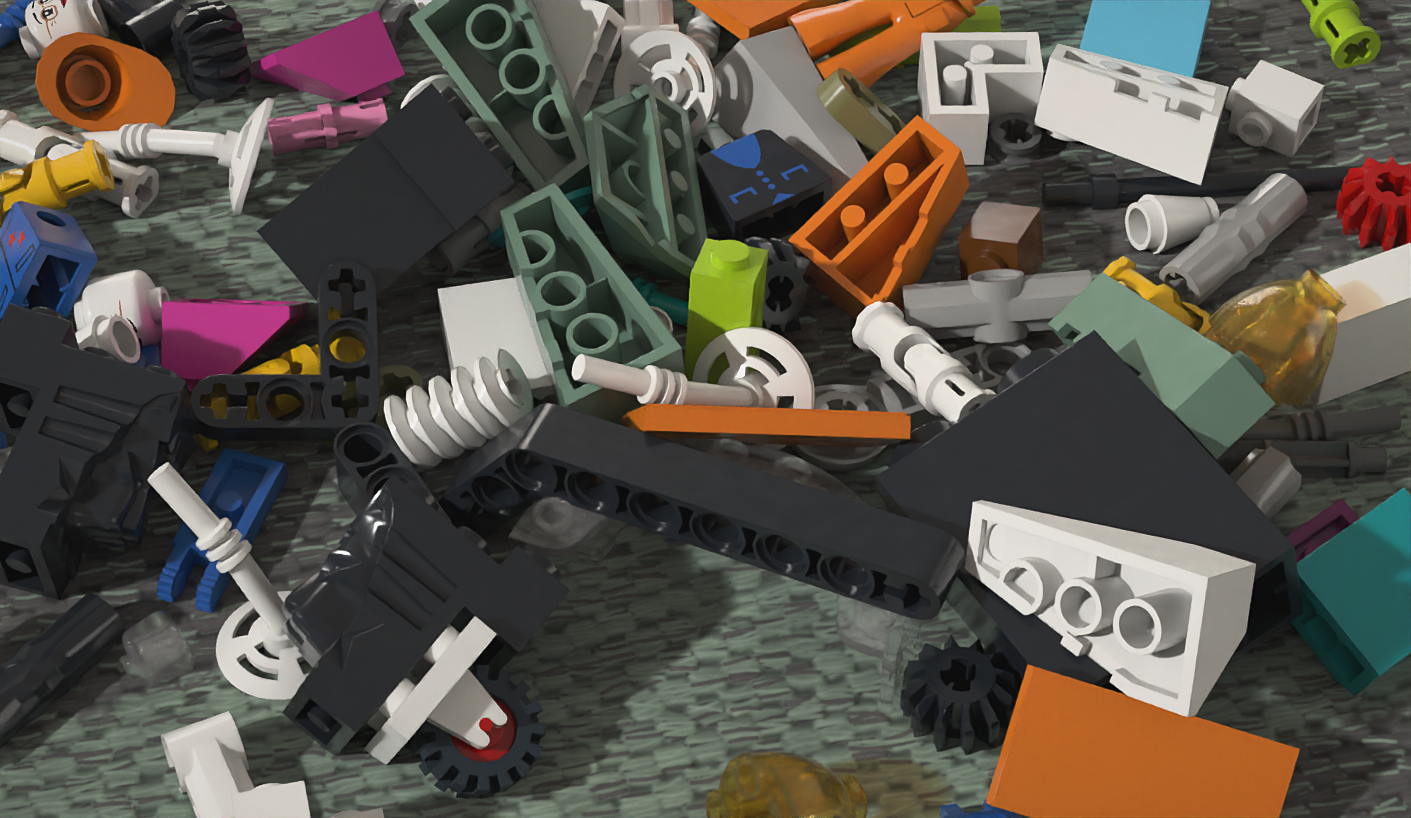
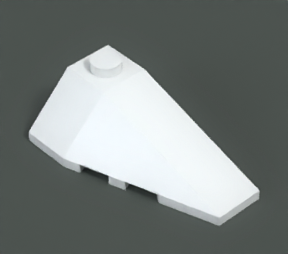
(1133, 602)

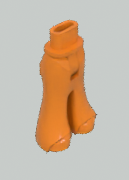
(833, 25)

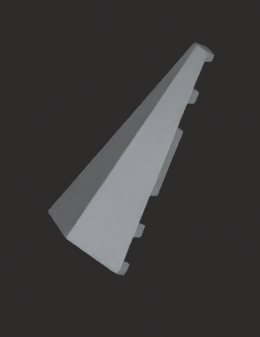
(773, 87)

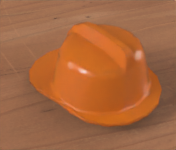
(89, 68)

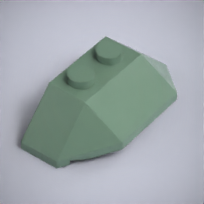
(647, 182)

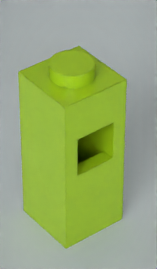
(723, 296)

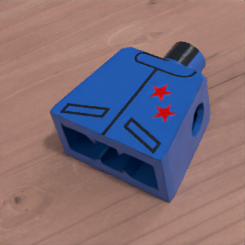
(42, 259)

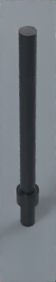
(1106, 191)

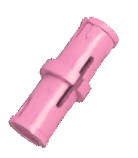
(325, 126)

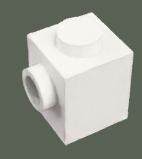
(1274, 108)

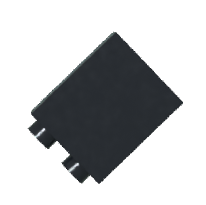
(1092, 446)

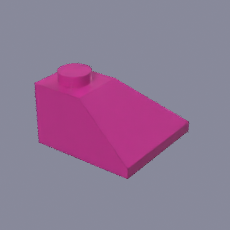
(337, 63)
(221, 334)

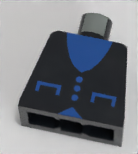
(758, 185)

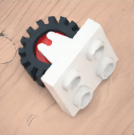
(468, 725)

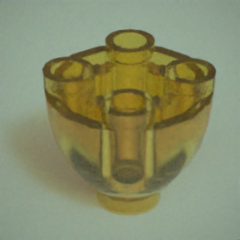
(1284, 330)
(784, 787)

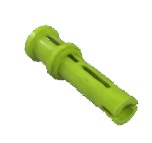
(1344, 32)

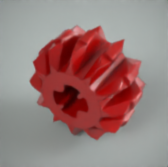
(1377, 203)

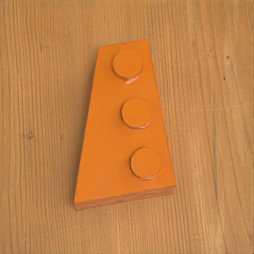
(885, 220)

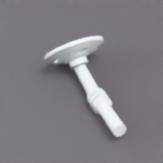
(679, 76)
(234, 149)
(735, 387)
(235, 557)

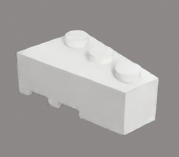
(1131, 111)

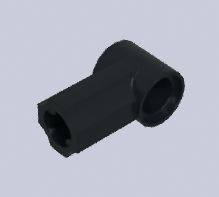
(143, 23)

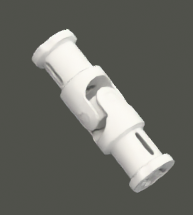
(26, 144)
(918, 362)

